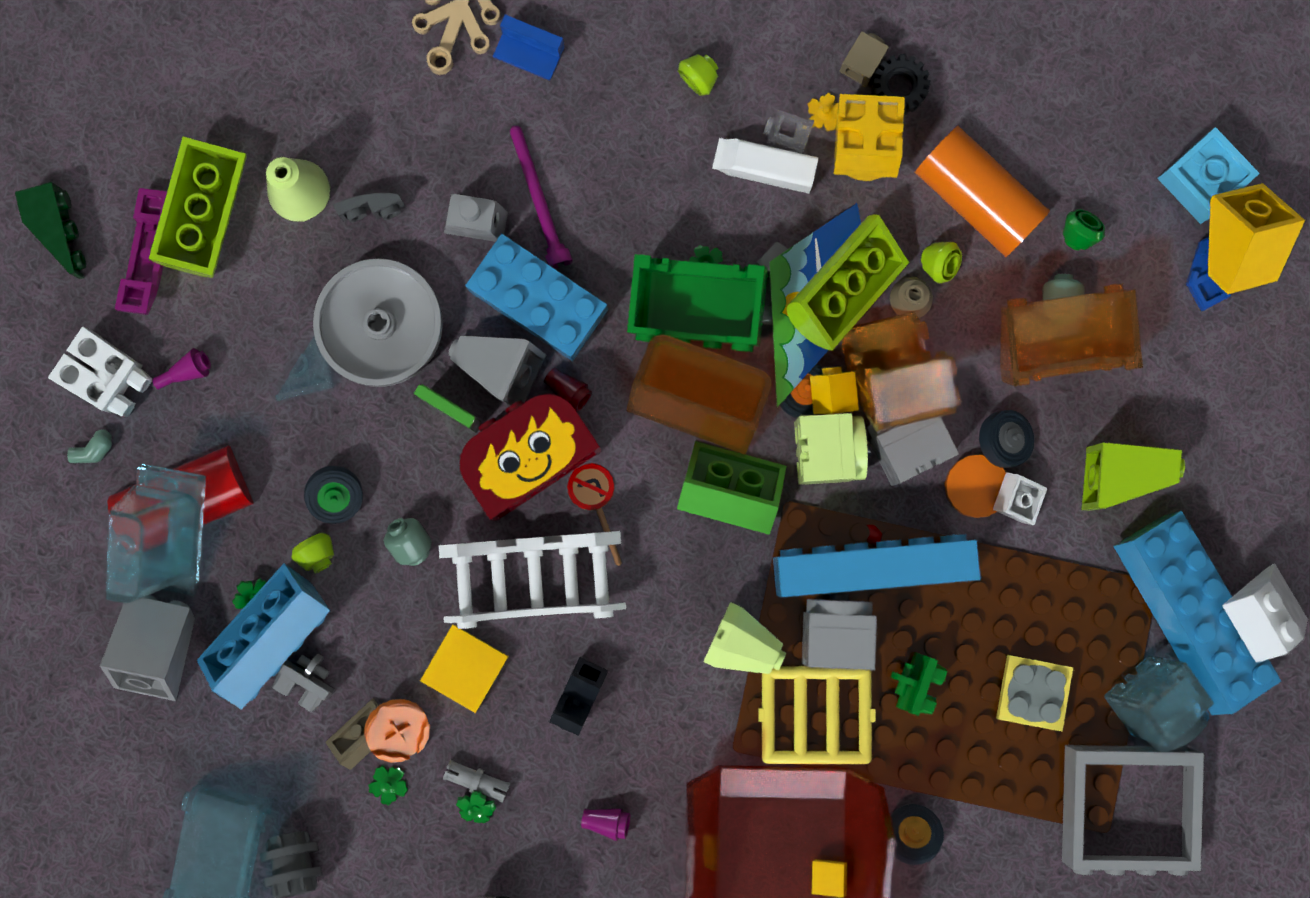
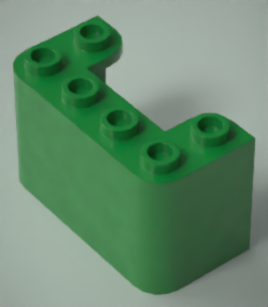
(697, 302)

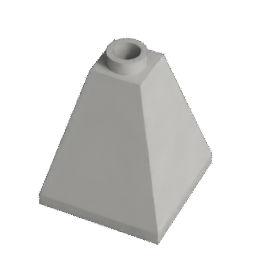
(499, 364)

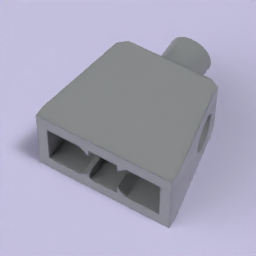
(475, 218)

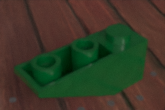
(42, 213)

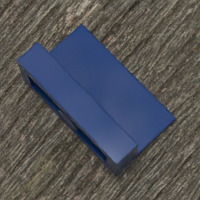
(528, 47)

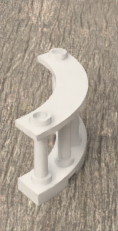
(533, 549)

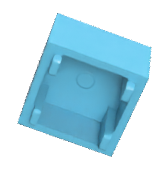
(1207, 170)

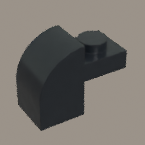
(578, 696)

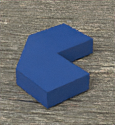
(1201, 286)

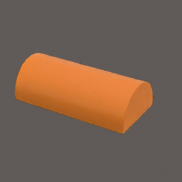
(982, 191)

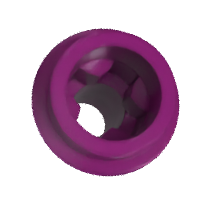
(607, 822)

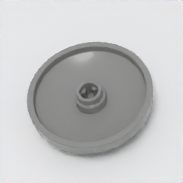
(377, 322)

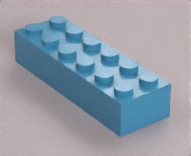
(877, 568)
(1187, 604)

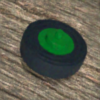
(333, 494)

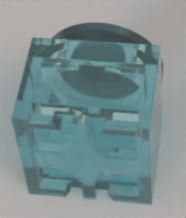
(1161, 703)

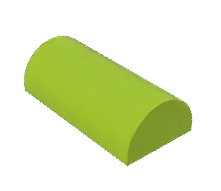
(197, 207)
(847, 284)

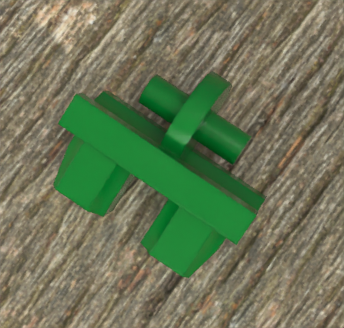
(915, 683)

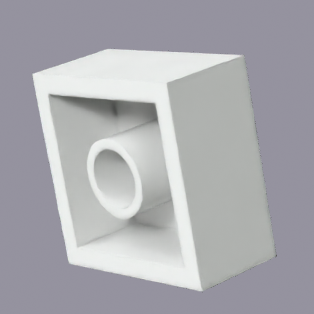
(1020, 498)

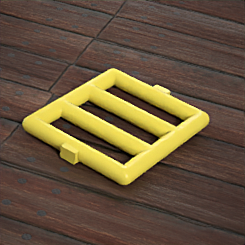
(832, 754)

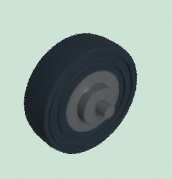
(1006, 438)

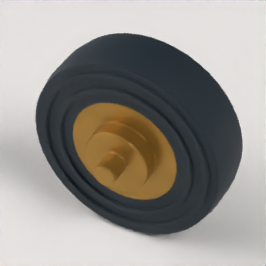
(917, 834)

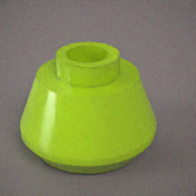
(699, 73)
(941, 261)
(314, 553)

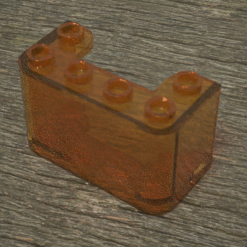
(897, 374)

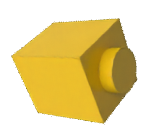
(834, 391)

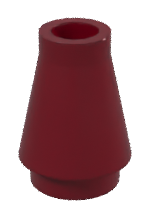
(568, 388)

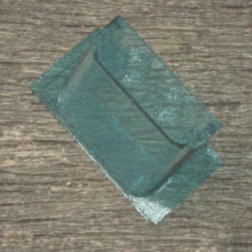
(156, 535)

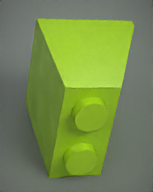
(1127, 472)

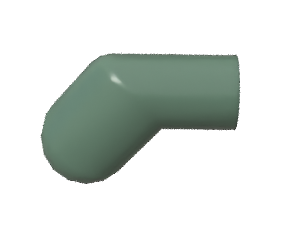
(94, 451)

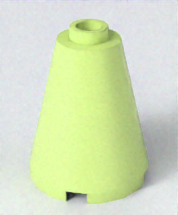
(297, 188)

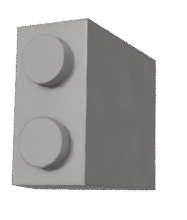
(149, 647)

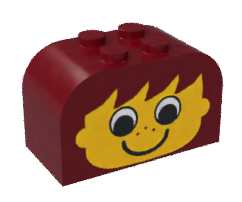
(525, 453)

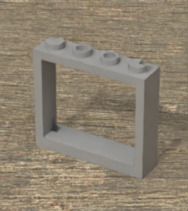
(1074, 799)

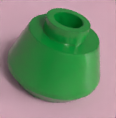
(1082, 229)

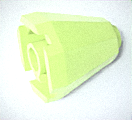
(744, 644)

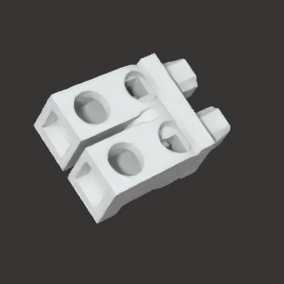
(108, 381)

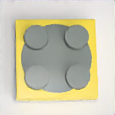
(1034, 693)

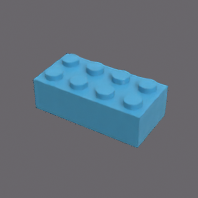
(537, 297)
(262, 636)

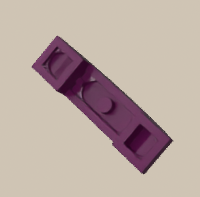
(143, 276)

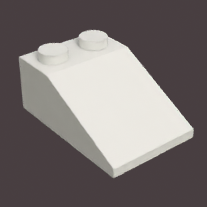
(1267, 615)

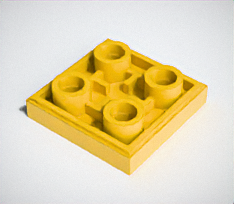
(464, 668)

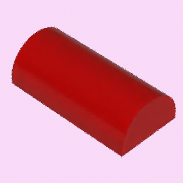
(224, 484)

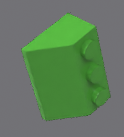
(732, 487)

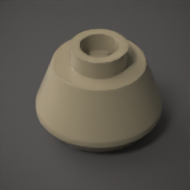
(903, 297)

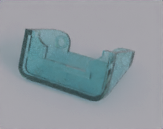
(218, 843)

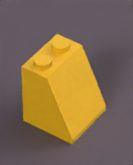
(1250, 237)

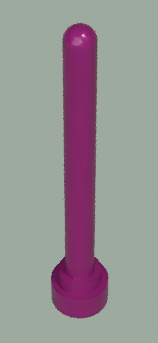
(555, 252)

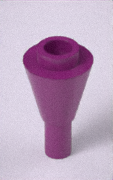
(189, 367)

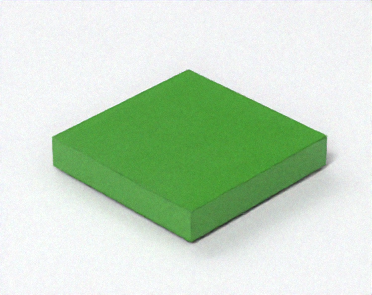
(448, 407)

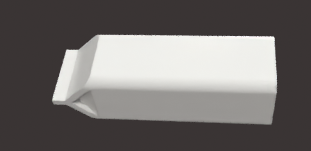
(765, 164)

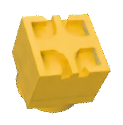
(869, 136)

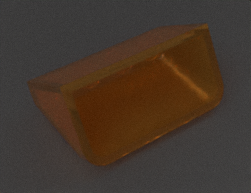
(699, 393)

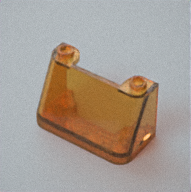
(1069, 335)

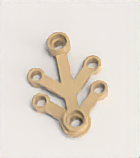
(456, 12)

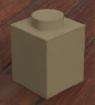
(864, 58)

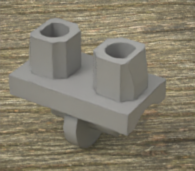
(315, 691)

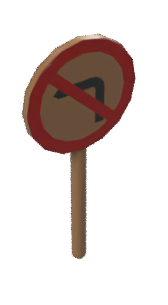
(591, 489)

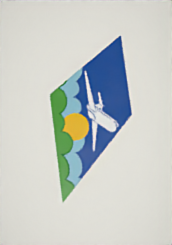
(788, 275)

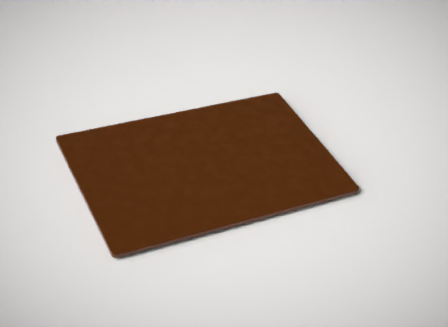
(961, 751)

